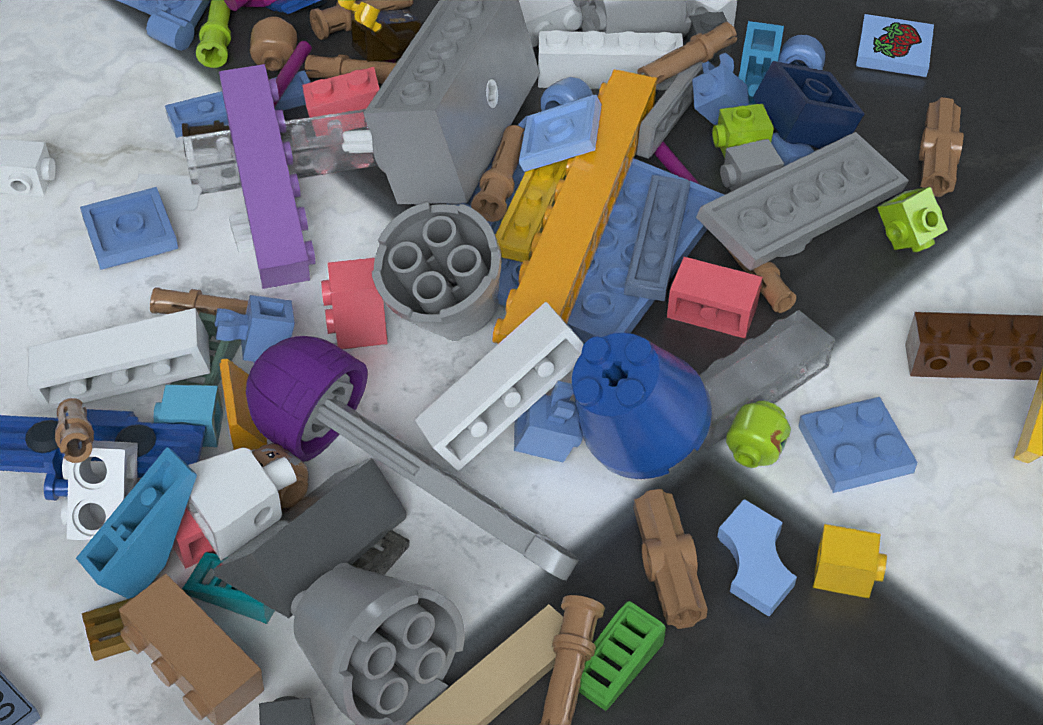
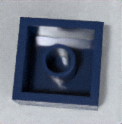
(807, 105)

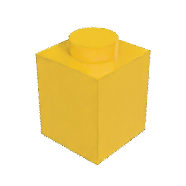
(848, 561)

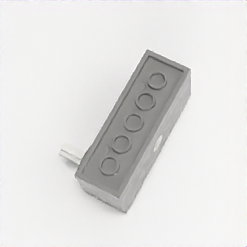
(449, 101)

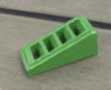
(636, 631)

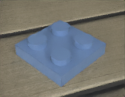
(128, 228)
(857, 444)

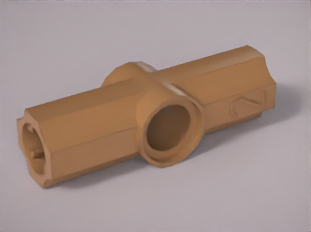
(941, 146)
(670, 559)

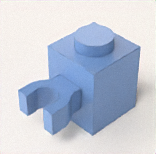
(718, 89)
(261, 327)
(549, 426)

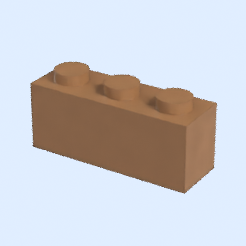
(190, 651)

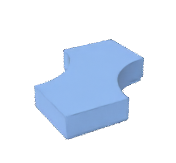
(760, 573)

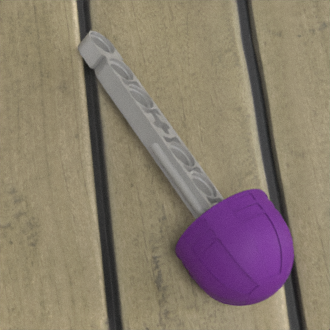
(308, 395)

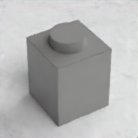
(748, 163)

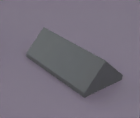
(314, 536)

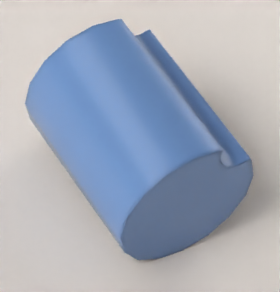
(170, 30)

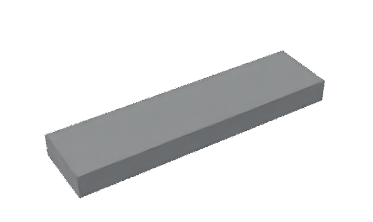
(667, 111)

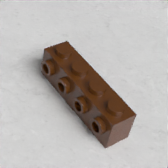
(975, 346)

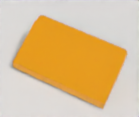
(240, 422)

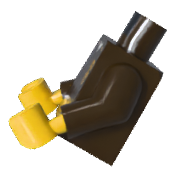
(380, 33)

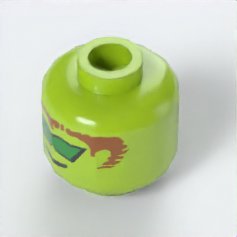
(759, 433)

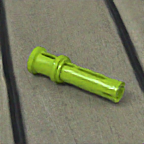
(215, 36)

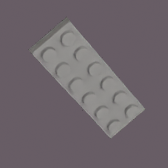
(801, 200)

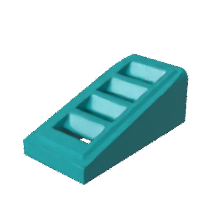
(223, 597)

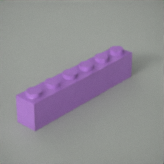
(265, 178)

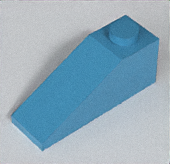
(760, 49)
(142, 529)

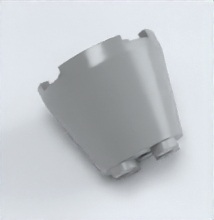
(634, 16)
(440, 269)
(377, 642)

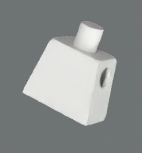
(237, 498)

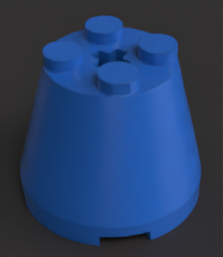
(638, 405)

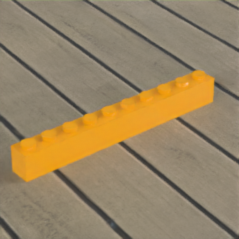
(581, 206)

